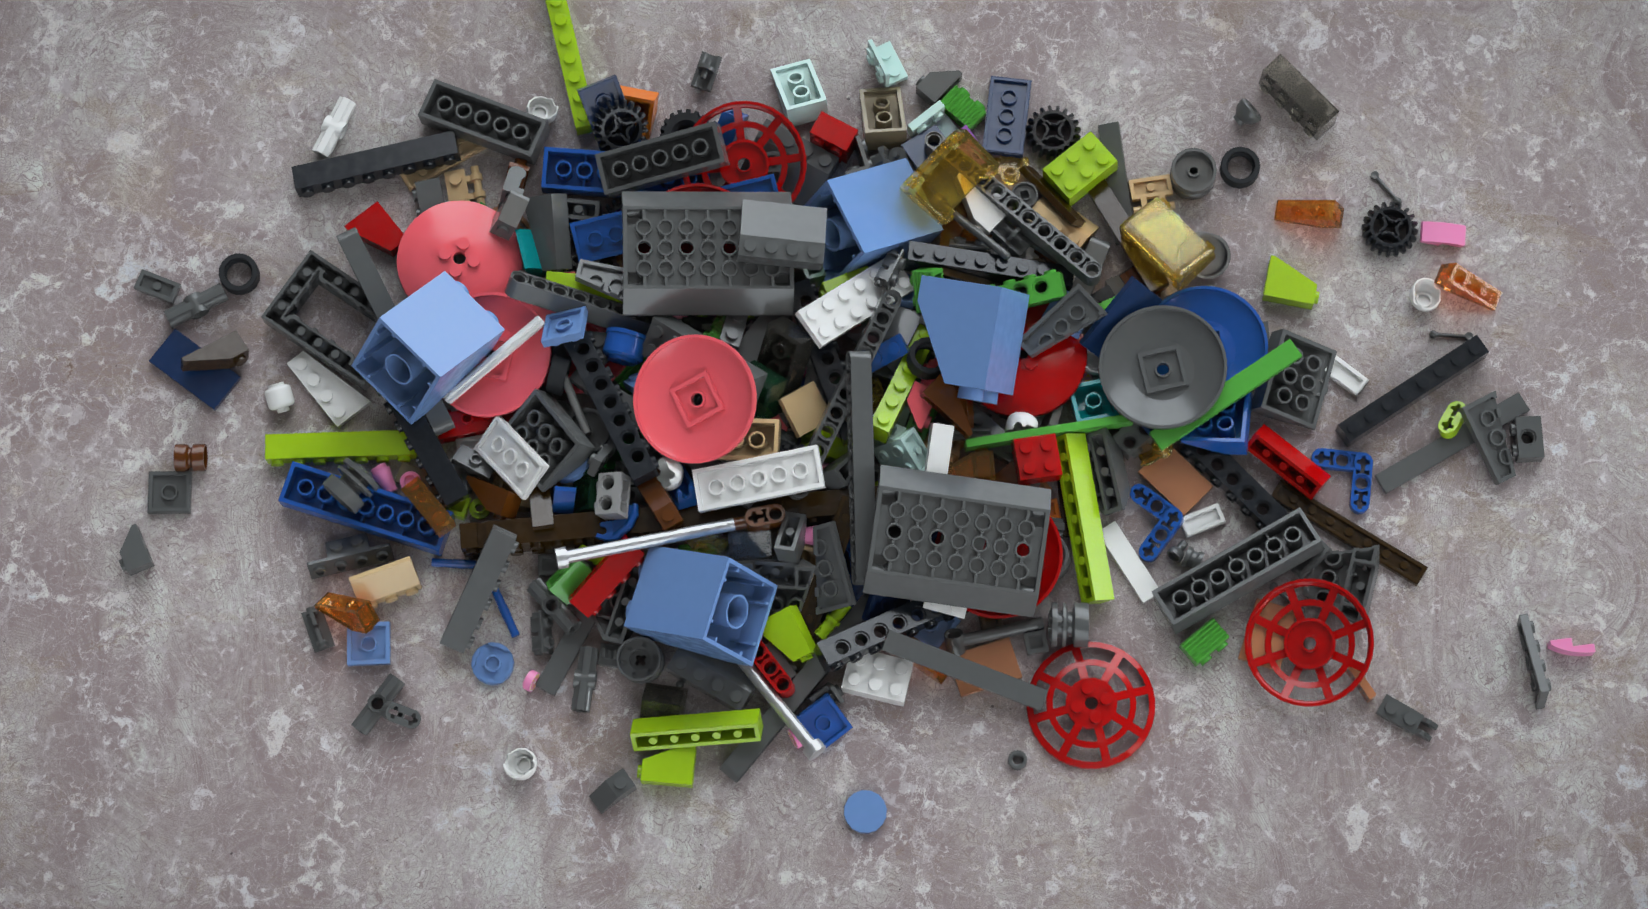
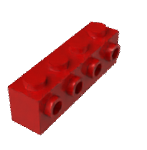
(468, 426)
(1287, 461)
(604, 579)

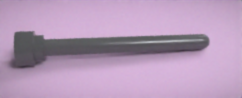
(981, 236)

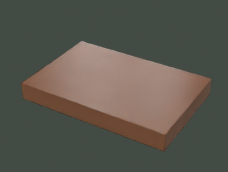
(1176, 481)
(1259, 633)
(994, 655)

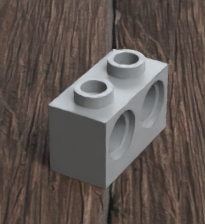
(617, 496)

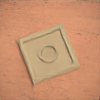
(803, 408)

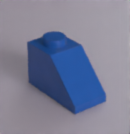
(563, 499)

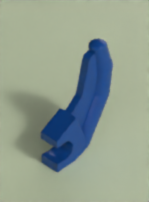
(618, 528)

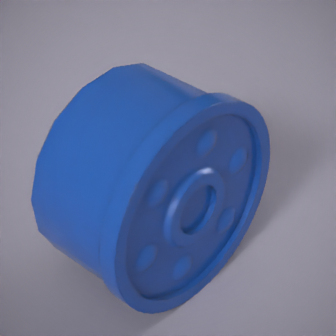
(624, 346)

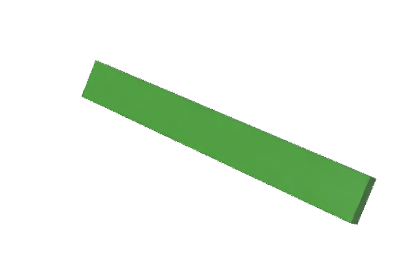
(1235, 389)
(1074, 427)

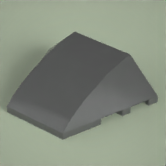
(904, 322)
(1352, 570)
(791, 578)

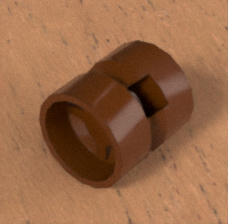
(193, 457)

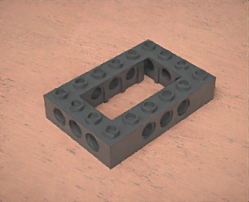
(296, 291)

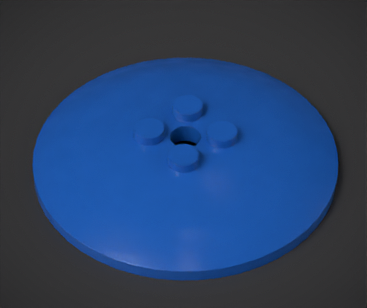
(1231, 318)

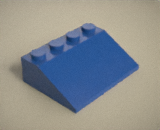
(1225, 431)

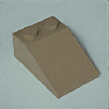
(882, 117)

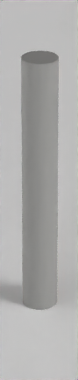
(576, 406)

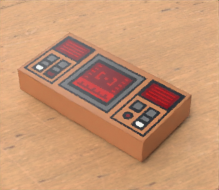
(1364, 687)

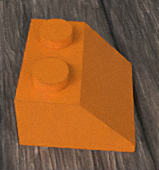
(646, 100)

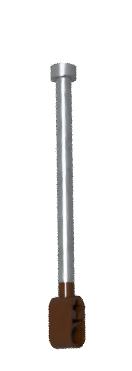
(580, 554)
(812, 746)

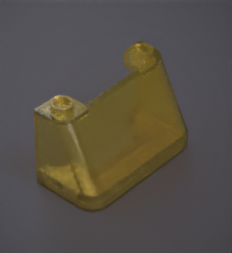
(949, 175)
(1168, 242)

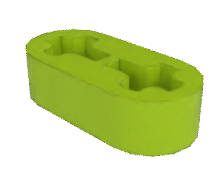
(1448, 417)

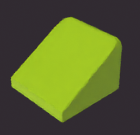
(461, 509)

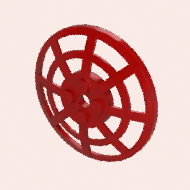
(754, 151)
(1302, 630)
(1088, 718)

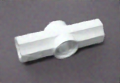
(334, 127)

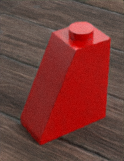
(377, 229)

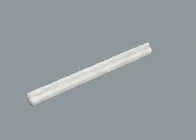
(495, 358)

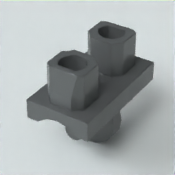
(706, 72)
(887, 156)
(1010, 238)

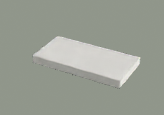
(511, 457)

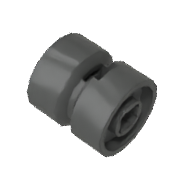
(1027, 192)

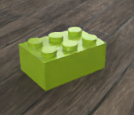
(1080, 168)

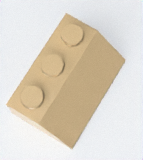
(1078, 235)
(761, 440)
(387, 582)

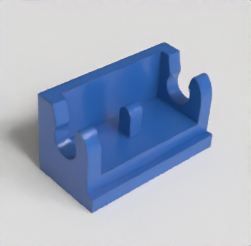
(685, 494)

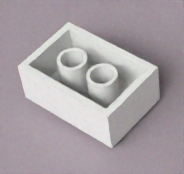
(879, 678)

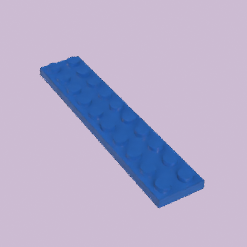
(603, 235)

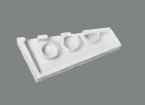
(332, 393)

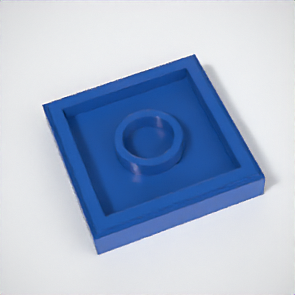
(824, 720)

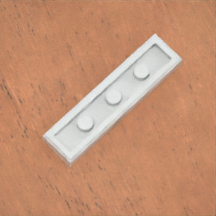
(1129, 562)

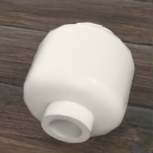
(279, 397)

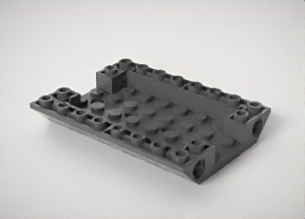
(708, 277)
(954, 569)

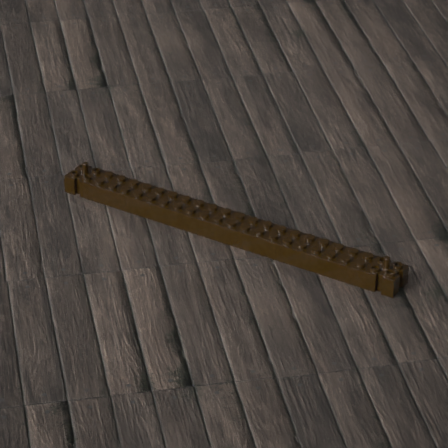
(581, 528)

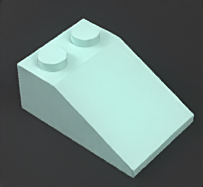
(799, 92)

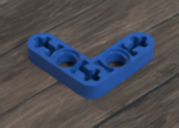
(1352, 466)
(1162, 515)

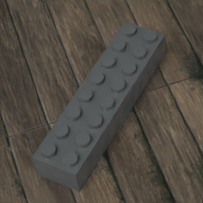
(1238, 570)

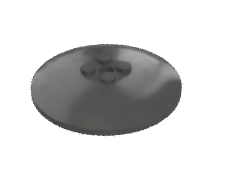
(1166, 338)

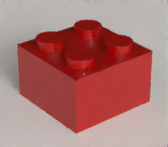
(834, 136)
(1036, 459)

